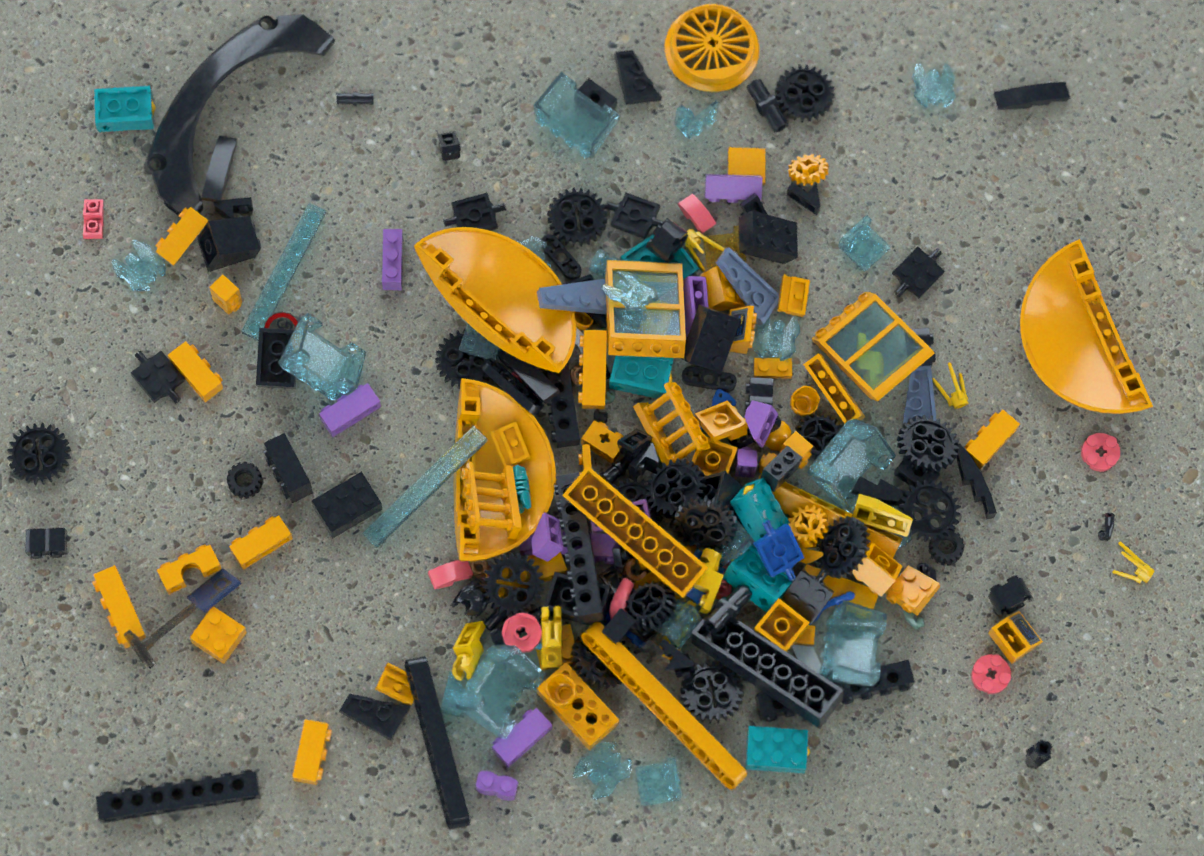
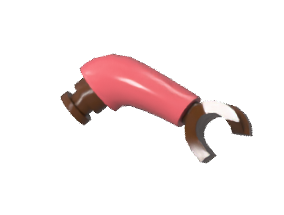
(624, 588)

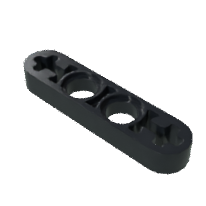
(512, 386)

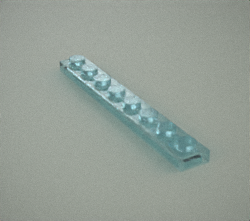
(284, 270)
(425, 486)

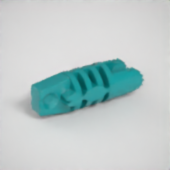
(522, 488)

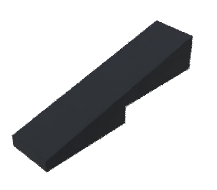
(530, 376)

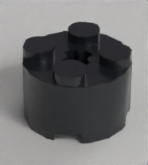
(667, 240)
(1009, 596)

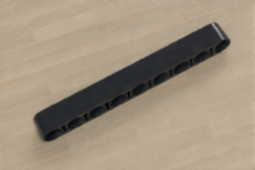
(437, 743)

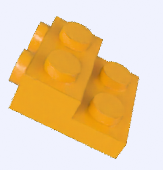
(722, 422)
(912, 590)

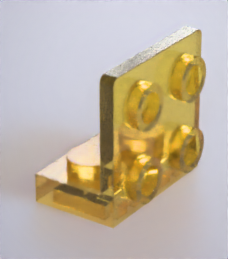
(725, 240)

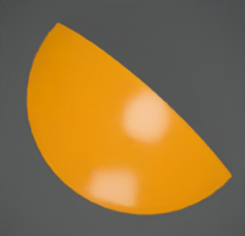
(495, 291)
(1075, 339)
(488, 411)

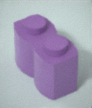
(490, 784)

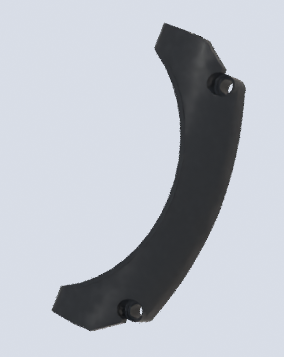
(175, 135)

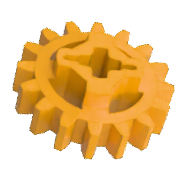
(808, 169)
(817, 524)

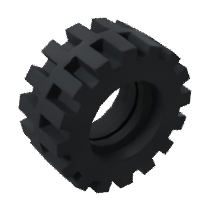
(241, 469)
(947, 558)

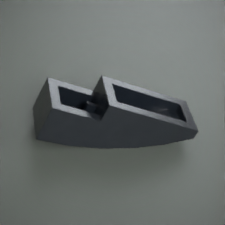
(883, 491)

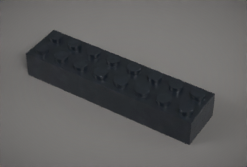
(770, 669)

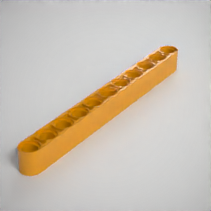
(665, 707)

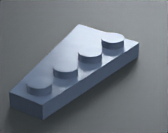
(748, 285)
(575, 297)
(920, 395)

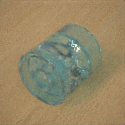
(599, 262)

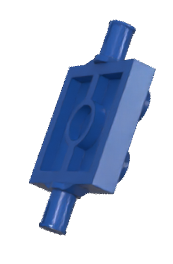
(779, 550)

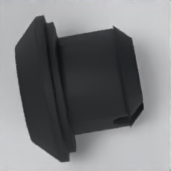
(600, 416)

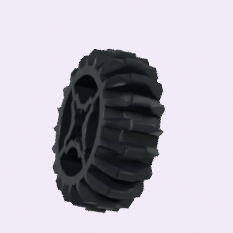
(826, 436)
(654, 611)

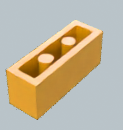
(181, 235)
(196, 371)
(991, 438)
(260, 542)
(311, 752)

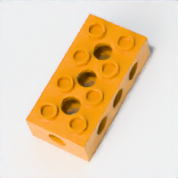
(592, 708)

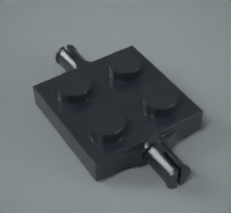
(475, 213)
(634, 215)
(918, 272)
(157, 376)
(808, 594)

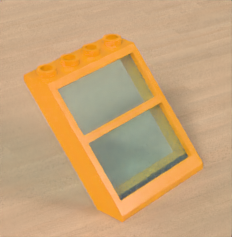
(659, 328)
(872, 345)

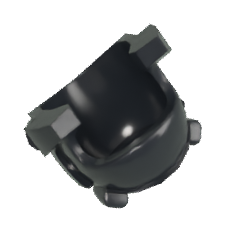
(472, 598)

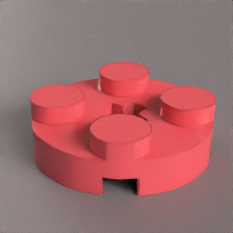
(1108, 444)
(531, 627)
(985, 683)

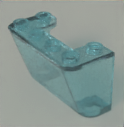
(574, 116)
(320, 362)
(848, 458)
(852, 645)
(497, 687)

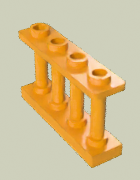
(654, 428)
(507, 493)

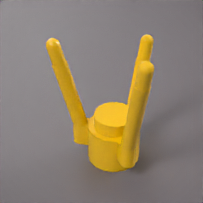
(694, 241)
(959, 397)
(1143, 570)

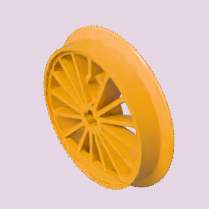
(719, 78)

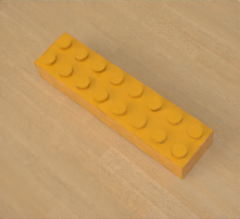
(635, 532)

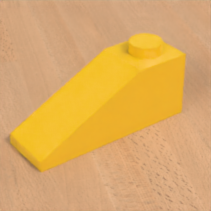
(882, 516)

